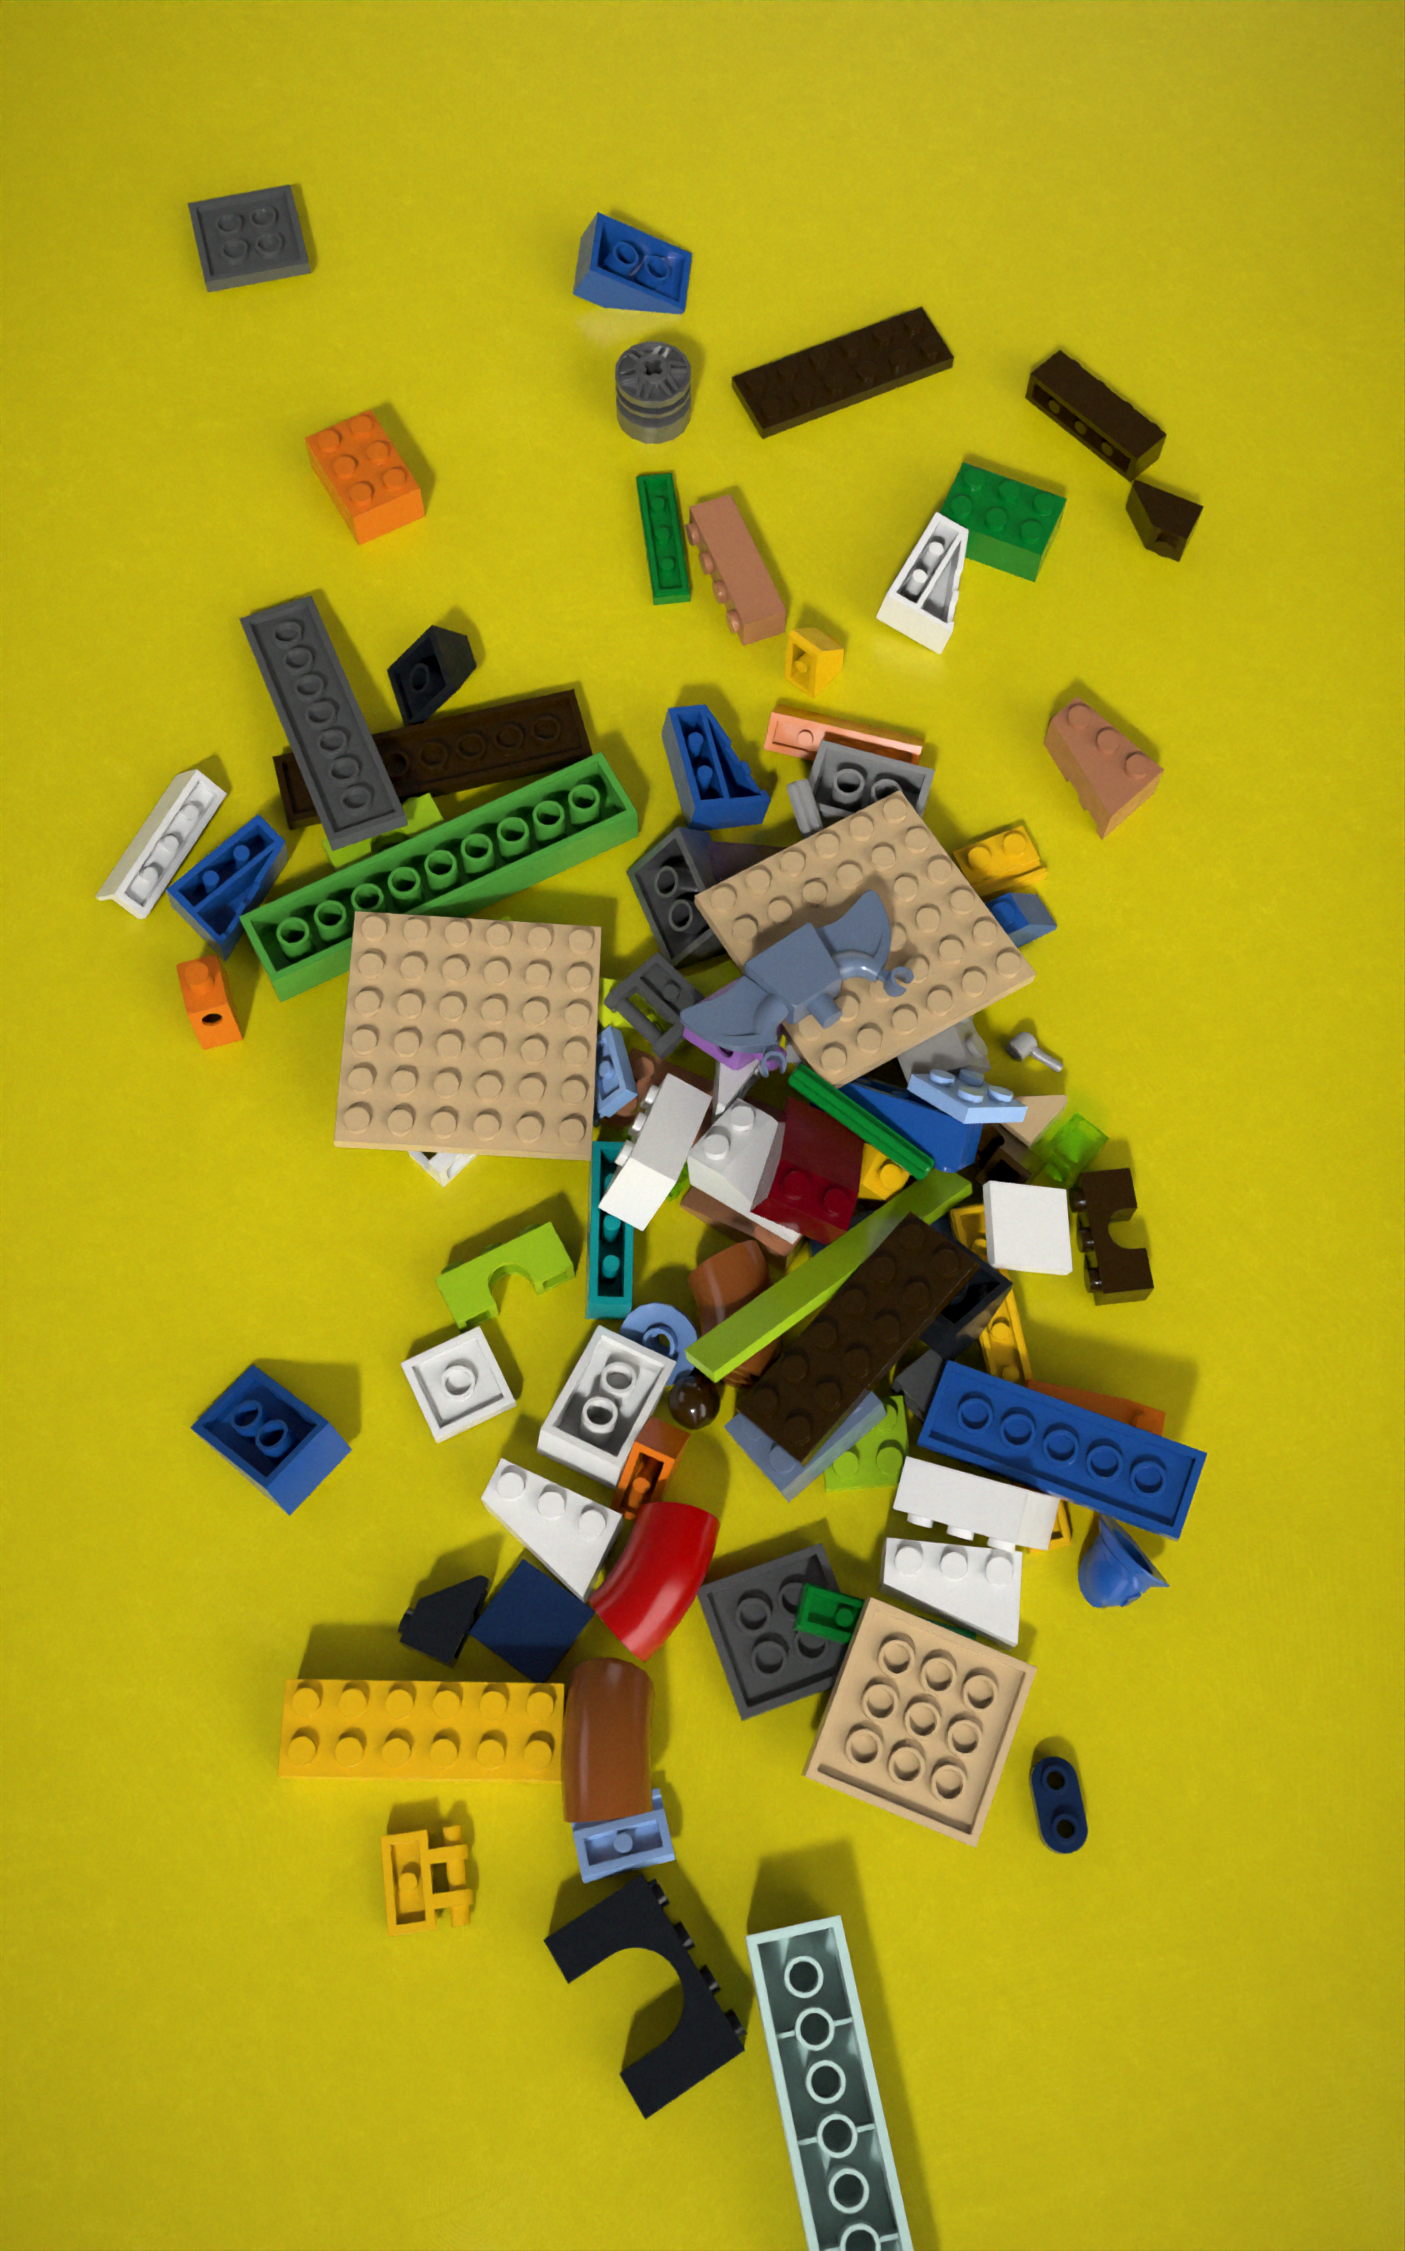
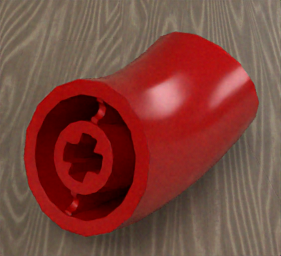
(657, 1575)

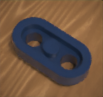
(1057, 1805)

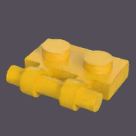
(410, 1881)

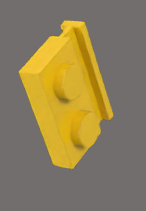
(1000, 864)

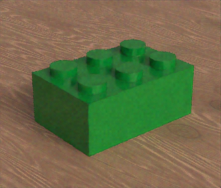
(1006, 520)

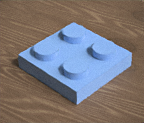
(967, 1097)

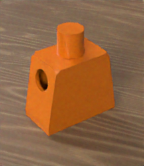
(206, 992)

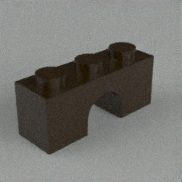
(1005, 1157)
(1112, 1271)

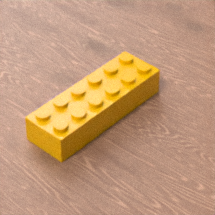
(422, 1731)

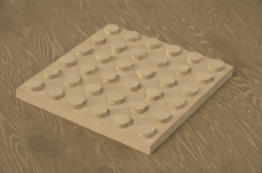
(936, 928)
(470, 1037)

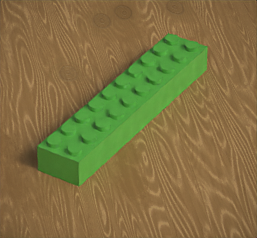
(445, 871)

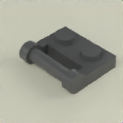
(665, 992)

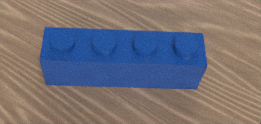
(919, 1122)

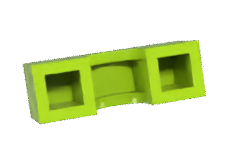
(420, 815)
(533, 1254)

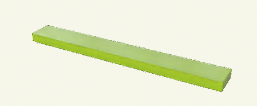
(819, 1277)

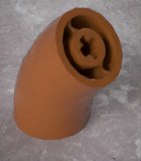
(725, 1286)
(607, 1741)

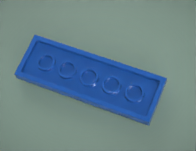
(1062, 1450)

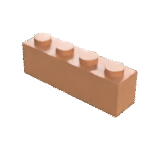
(736, 570)

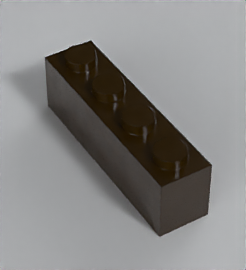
(1095, 415)

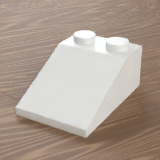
(732, 1159)
(604, 1406)

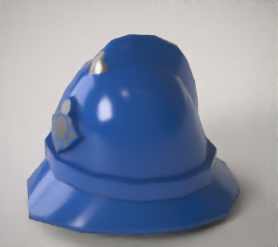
(1116, 1568)

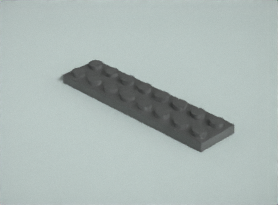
(323, 723)

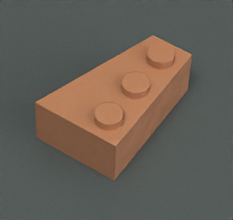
(1101, 765)

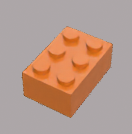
(365, 477)

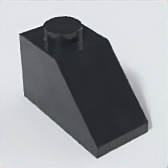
(443, 1619)

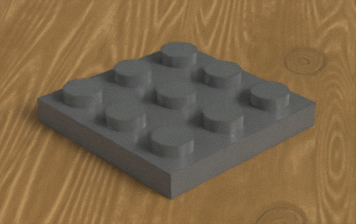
(249, 238)
(754, 1635)

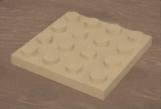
(920, 1721)

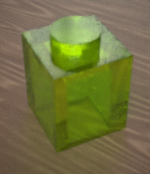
(1073, 1149)

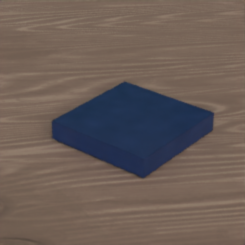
(532, 1623)

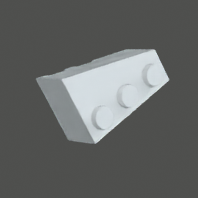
(927, 587)
(656, 1152)
(975, 1505)
(554, 1524)
(957, 1583)

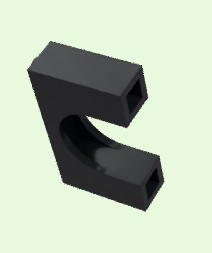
(704, 2034)

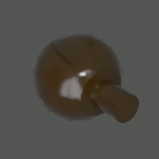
(694, 1401)

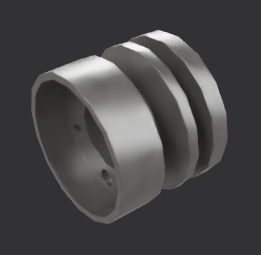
(653, 392)

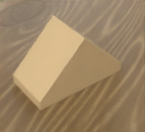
(1039, 1117)

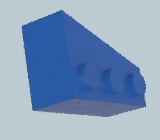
(707, 774)
(229, 884)

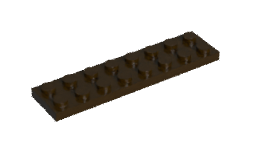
(462, 752)

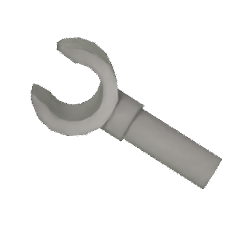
(1024, 1045)

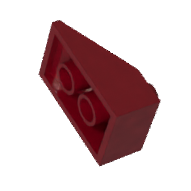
(810, 1174)

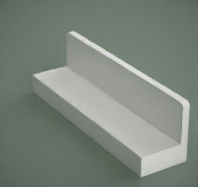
(162, 843)

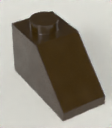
(1162, 519)

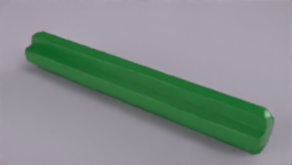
(861, 1122)

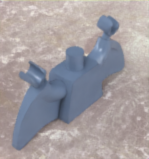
(799, 980)

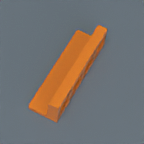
(801, 731)

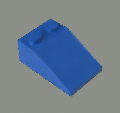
(630, 269)
(272, 1439)

